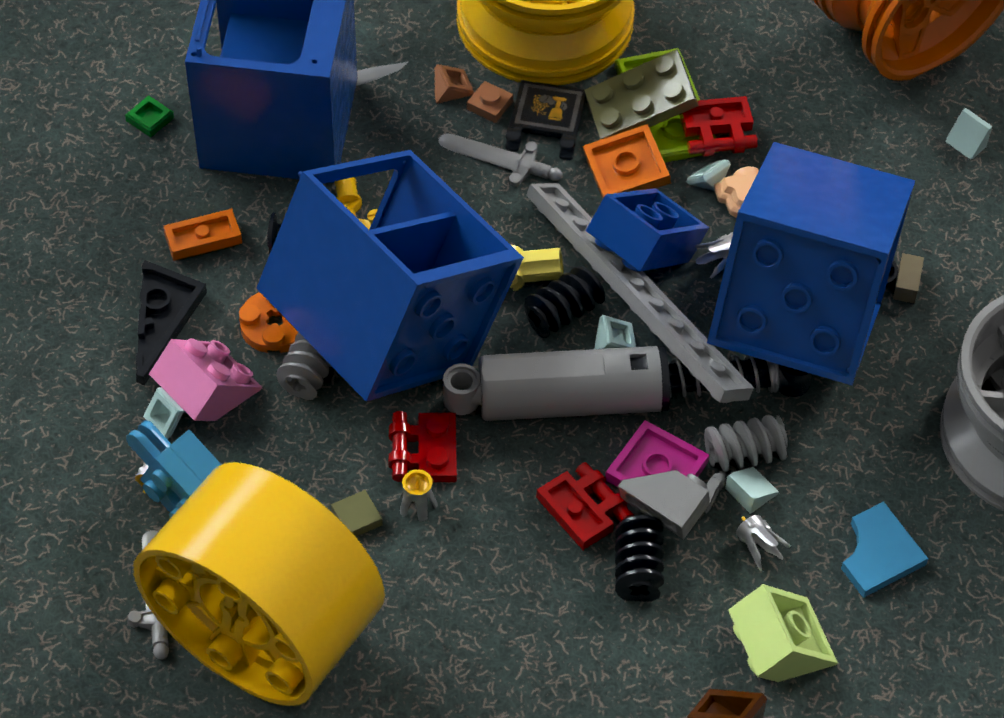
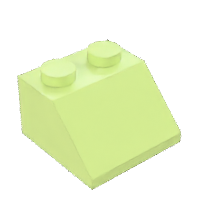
(780, 634)

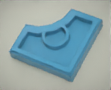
(882, 551)

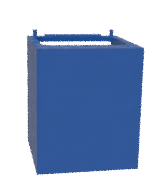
(278, 89)
(810, 262)
(392, 298)

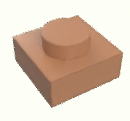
(490, 101)

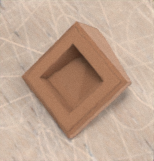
(451, 84)

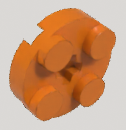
(258, 333)

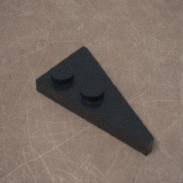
(166, 307)

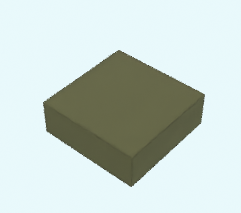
(357, 513)

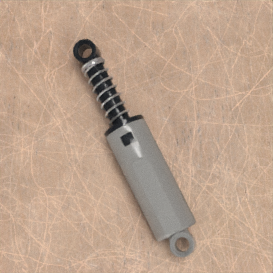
(591, 382)

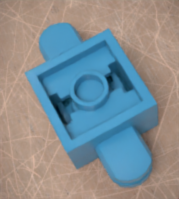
(173, 468)

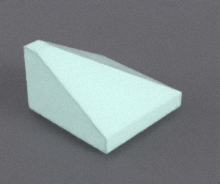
(614, 333)

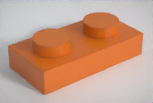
(202, 234)

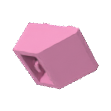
(203, 378)

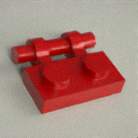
(717, 117)
(436, 446)
(577, 511)

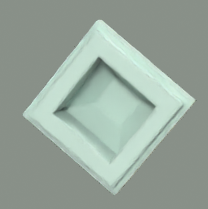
(709, 174)
(163, 412)

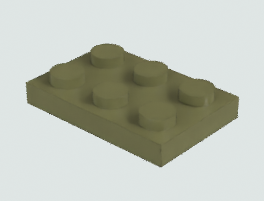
(642, 96)

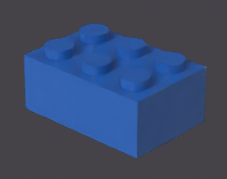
(646, 229)

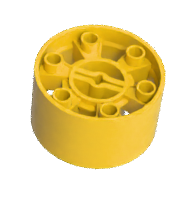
(260, 583)

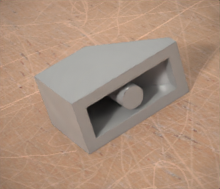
(668, 496)

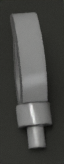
(714, 485)

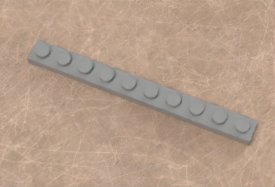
(643, 297)

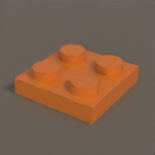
(627, 162)

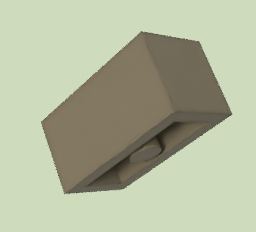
(908, 278)

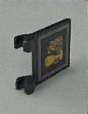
(547, 112)

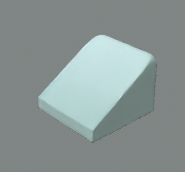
(969, 134)
(750, 488)

